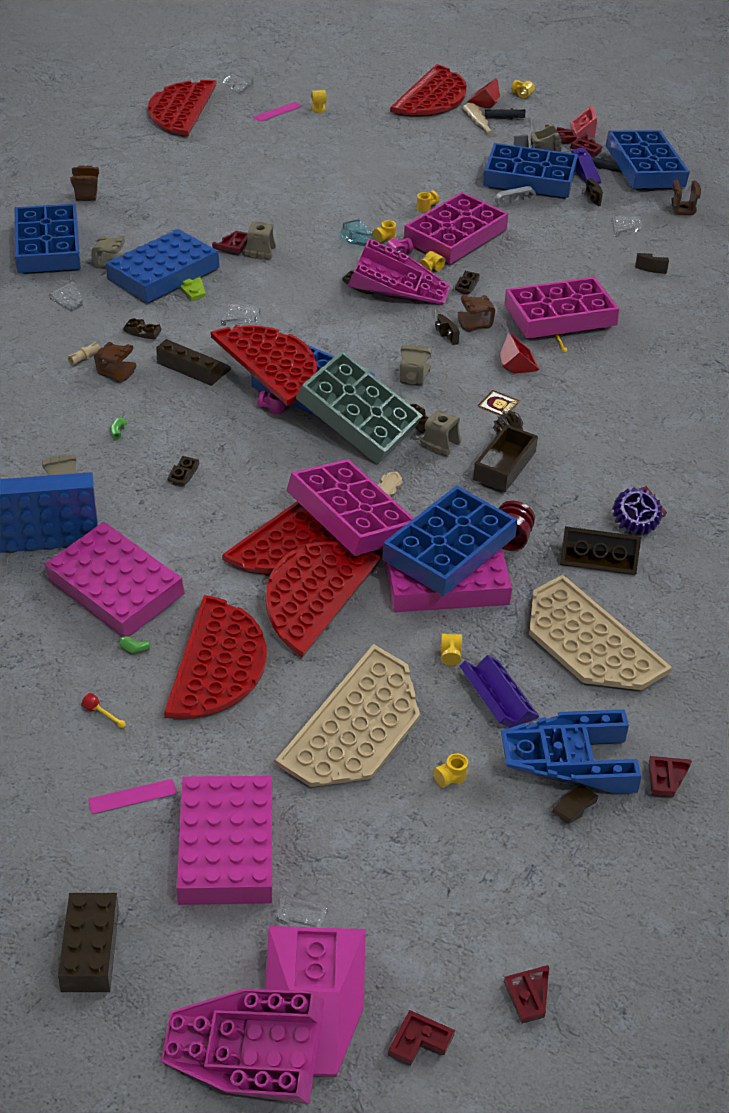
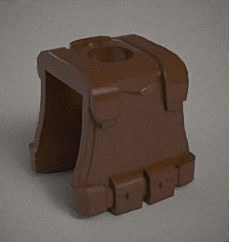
(85, 182)
(689, 205)
(479, 313)
(113, 361)

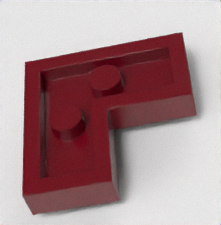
(419, 1031)

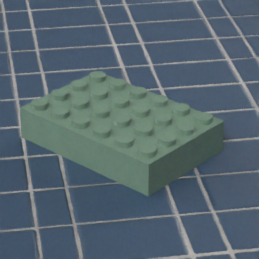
(359, 406)

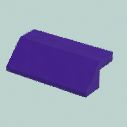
(499, 692)

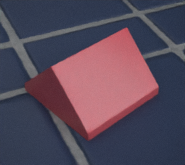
(585, 123)

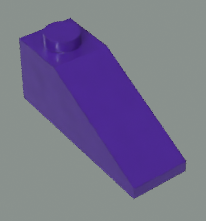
(585, 166)

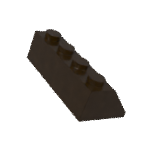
(190, 362)
(600, 550)

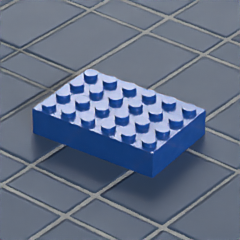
(646, 158)
(541, 169)
(46, 238)
(162, 265)
(46, 511)
(449, 540)

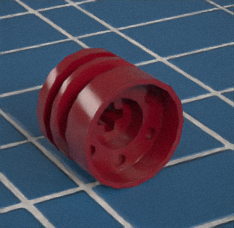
(525, 523)

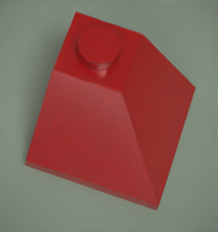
(486, 95)
(517, 356)

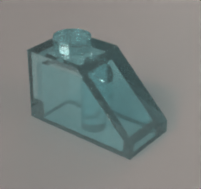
(356, 232)

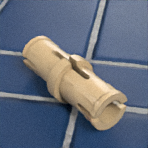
(83, 353)

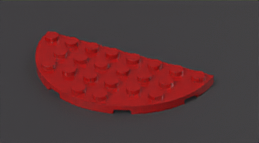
(432, 94)
(180, 105)
(271, 357)
(276, 538)
(311, 589)
(219, 662)

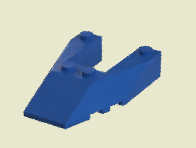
(563, 753)

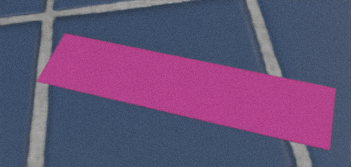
(283, 109)
(132, 796)

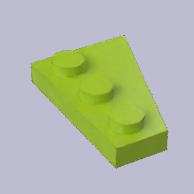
(193, 288)

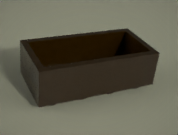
(505, 458)
(89, 942)

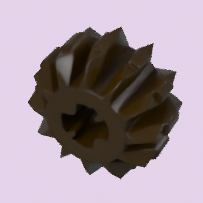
(510, 418)

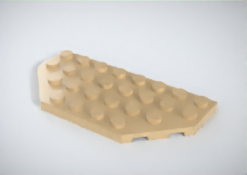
(590, 639)
(356, 724)

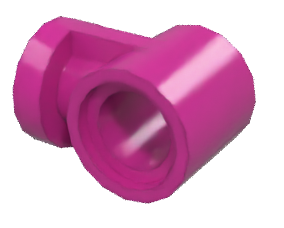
(402, 246)
(269, 400)

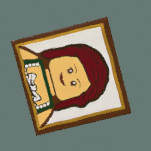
(498, 403)

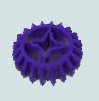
(645, 506)

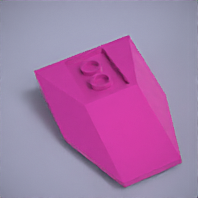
(396, 275)
(333, 967)
(249, 1042)

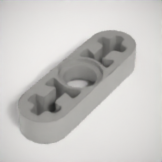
(508, 195)

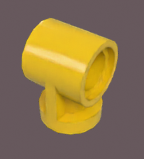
(523, 89)
(318, 99)
(425, 200)
(386, 232)
(433, 261)
(451, 649)
(452, 771)

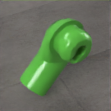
(116, 425)
(133, 646)

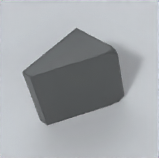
(521, 140)

